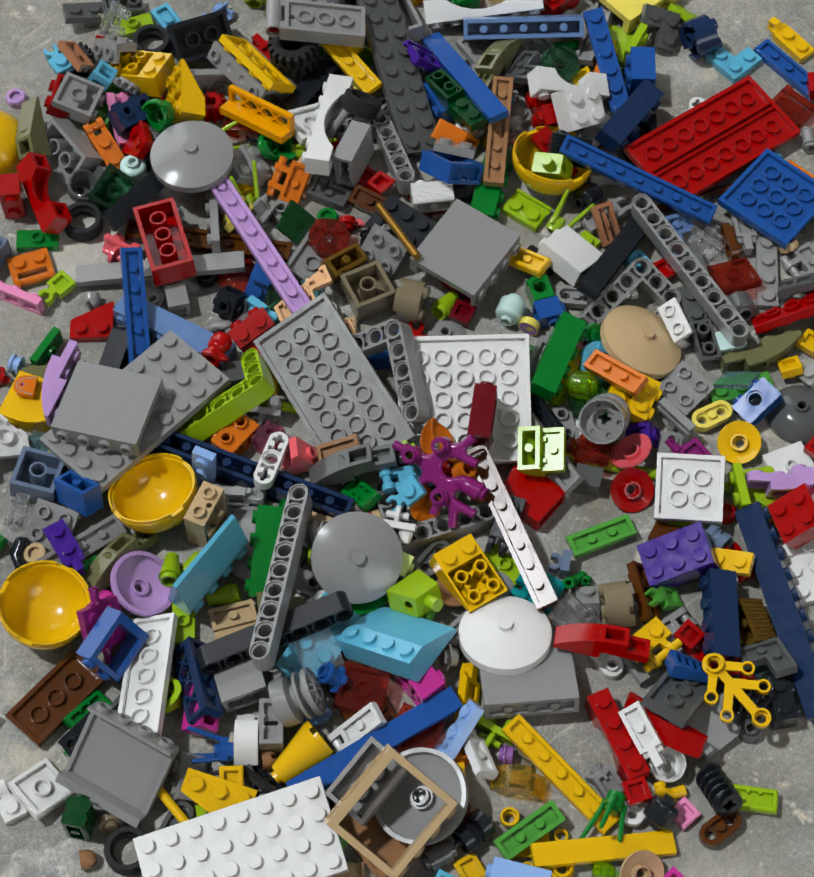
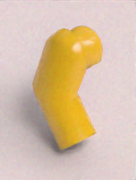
(675, 792)

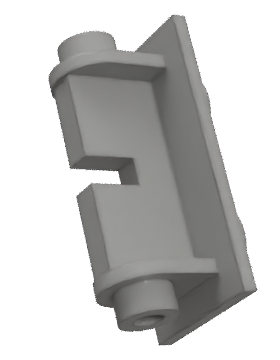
(262, 210)

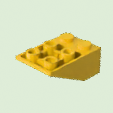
(146, 70)
(185, 94)
(467, 573)

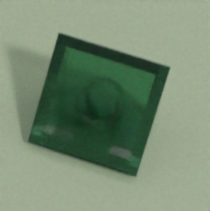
(110, 187)

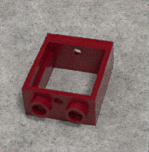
(483, 413)

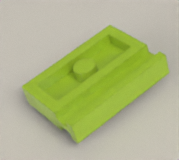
(526, 210)

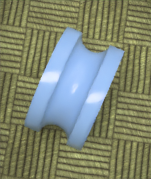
(15, 364)

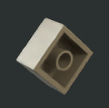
(367, 290)

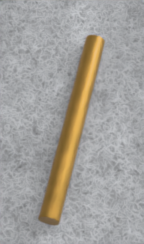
(398, 231)

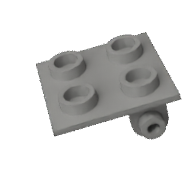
(384, 247)
(685, 387)
(45, 514)

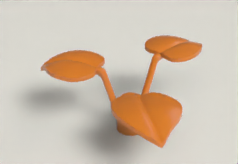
(431, 430)

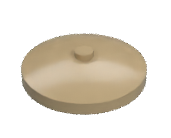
(640, 341)

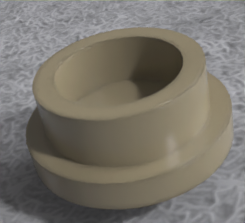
(109, 823)

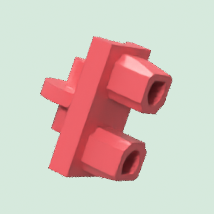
(113, 244)

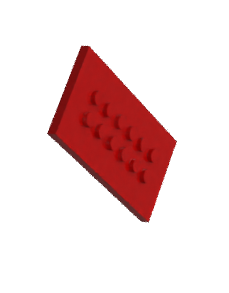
(714, 138)

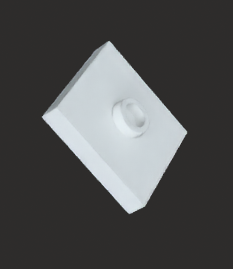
(787, 457)
(38, 789)

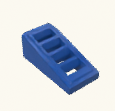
(684, 667)

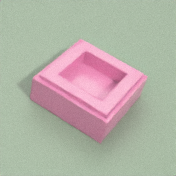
(687, 815)

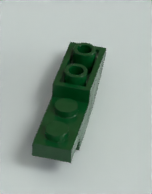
(454, 101)

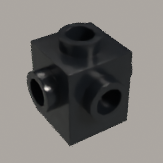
(229, 302)

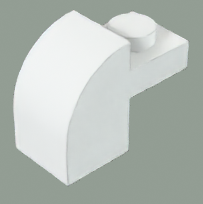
(246, 740)

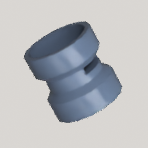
(717, 537)

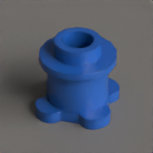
(333, 676)

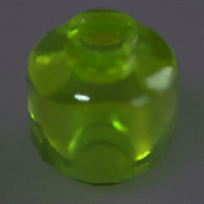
(581, 384)

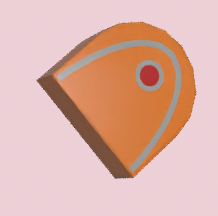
(26, 386)

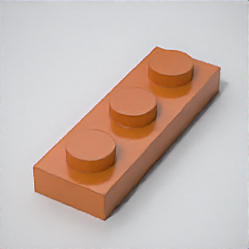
(615, 372)

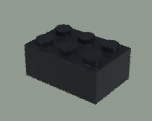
(195, 36)

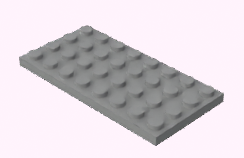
(331, 378)
(189, 386)

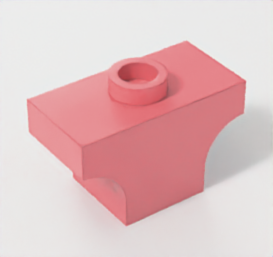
(299, 456)

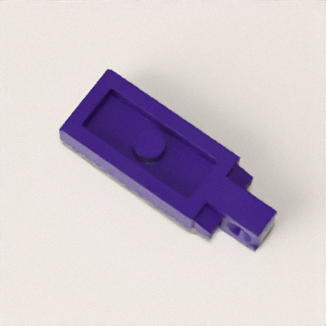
(65, 545)

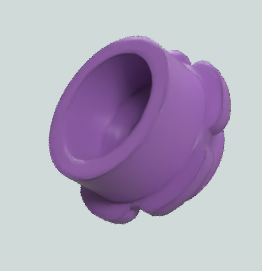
(506, 754)

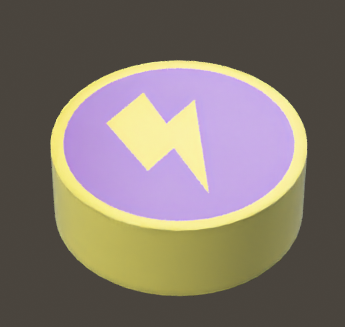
(529, 325)

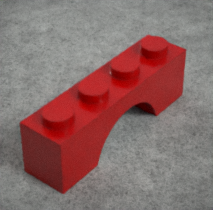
(35, 175)
(605, 717)

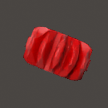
(212, 106)

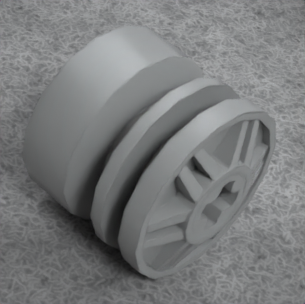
(595, 426)
(297, 697)

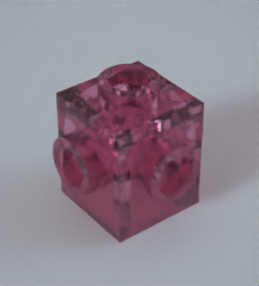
(262, 434)

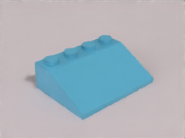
(209, 566)
(395, 642)

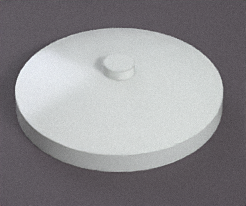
(505, 636)

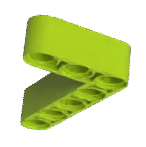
(236, 401)

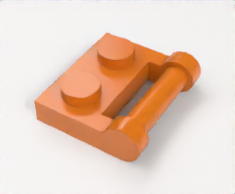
(30, 264)

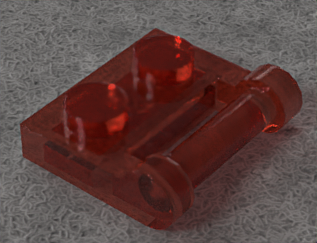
(792, 109)

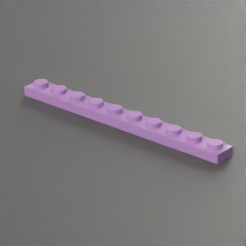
(260, 245)

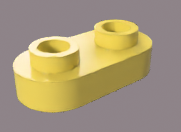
(710, 417)

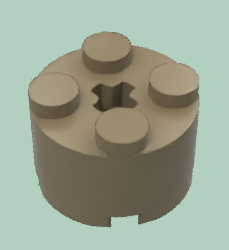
(410, 301)
(617, 603)

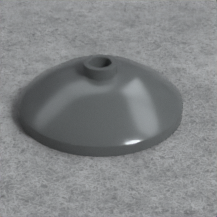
(789, 420)

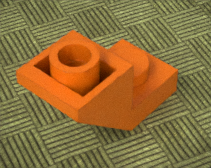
(448, 130)

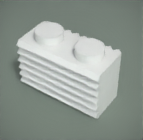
(431, 196)

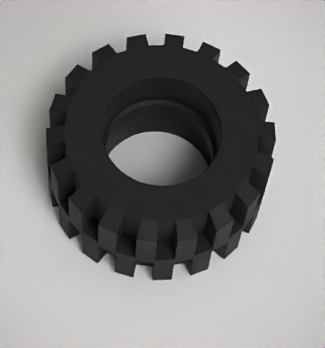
(293, 62)

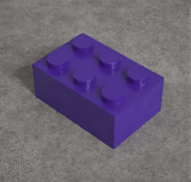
(678, 556)

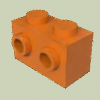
(236, 435)

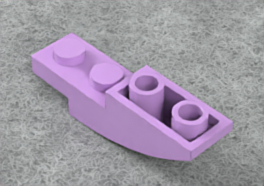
(56, 379)
(778, 483)

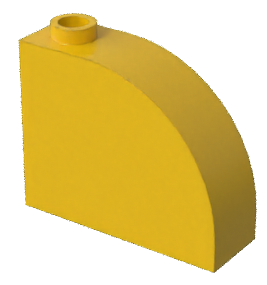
(25, 412)

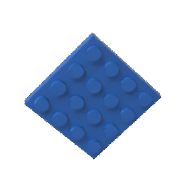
(772, 198)

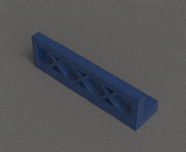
(205, 688)

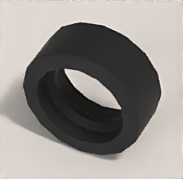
(152, 31)
(361, 103)
(89, 233)
(112, 839)

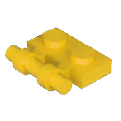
(658, 634)

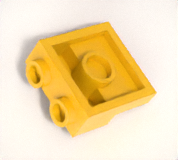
(641, 406)

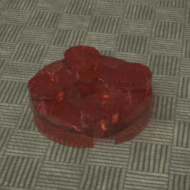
(325, 227)
(590, 452)

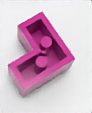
(427, 687)

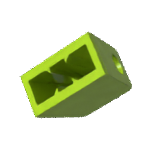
(551, 166)
(415, 595)

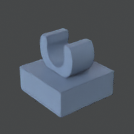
(563, 563)

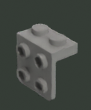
(719, 734)

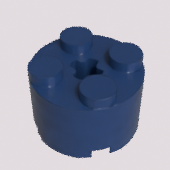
(700, 36)

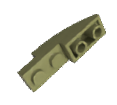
(496, 58)
(764, 356)
(100, 570)

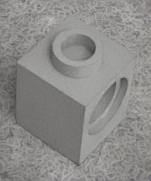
(177, 299)

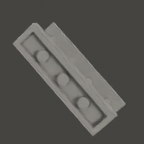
(239, 74)

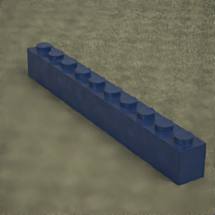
(240, 472)
(781, 596)

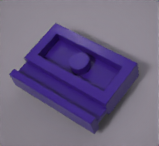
(422, 56)

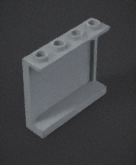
(467, 250)
(106, 408)
(540, 691)
(118, 764)

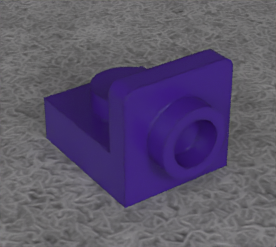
(645, 428)

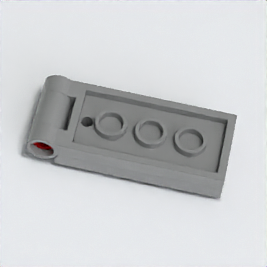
(316, 22)

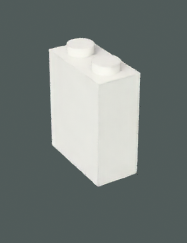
(569, 254)

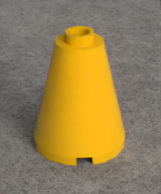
(301, 753)

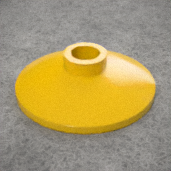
(732, 434)

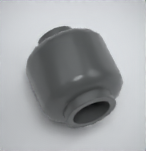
(743, 304)

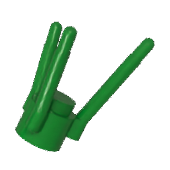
(611, 805)

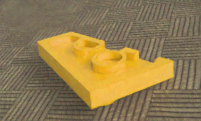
(214, 792)

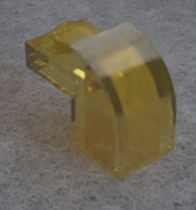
(519, 780)

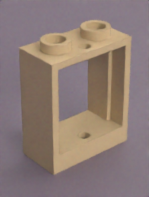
(206, 509)

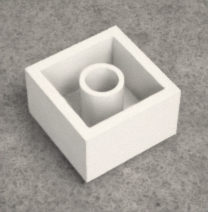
(578, 107)

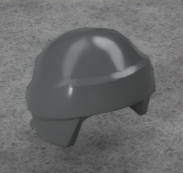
(81, 183)

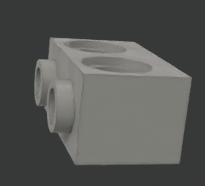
(270, 728)

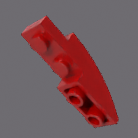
(595, 638)

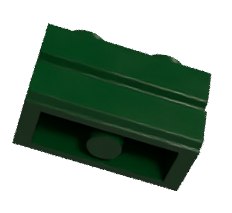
(79, 817)

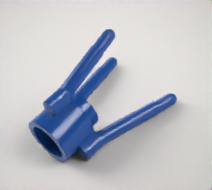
(221, 752)

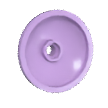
(141, 571)

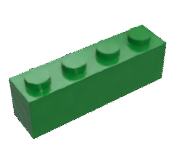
(487, 198)
(557, 355)
(263, 542)

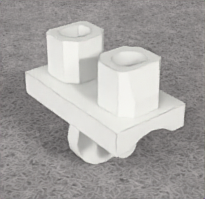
(405, 529)

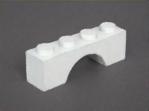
(546, 80)

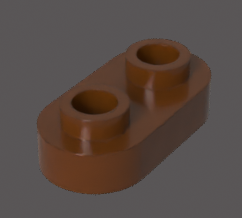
(732, 248)
(719, 829)

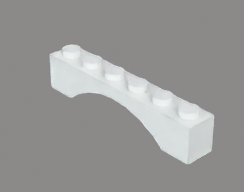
(443, 12)
(319, 150)

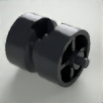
(473, 830)

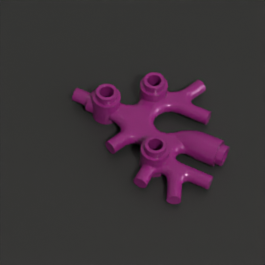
(432, 472)

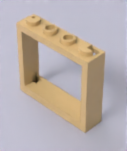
(361, 786)

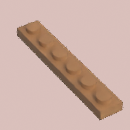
(498, 135)

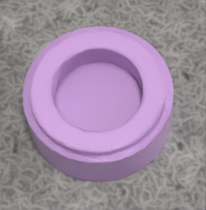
(15, 98)

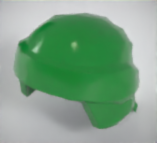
(159, 114)
(272, 150)

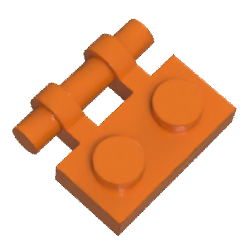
(294, 183)

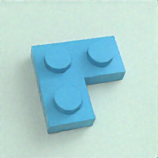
(734, 67)

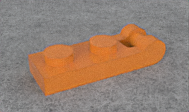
(104, 143)

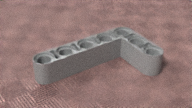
(390, 148)
(620, 292)
(400, 364)
(431, 526)

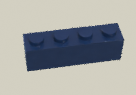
(629, 115)
(720, 614)

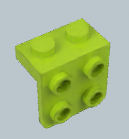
(625, 41)
(742, 495)

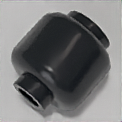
(586, 195)
(661, 812)

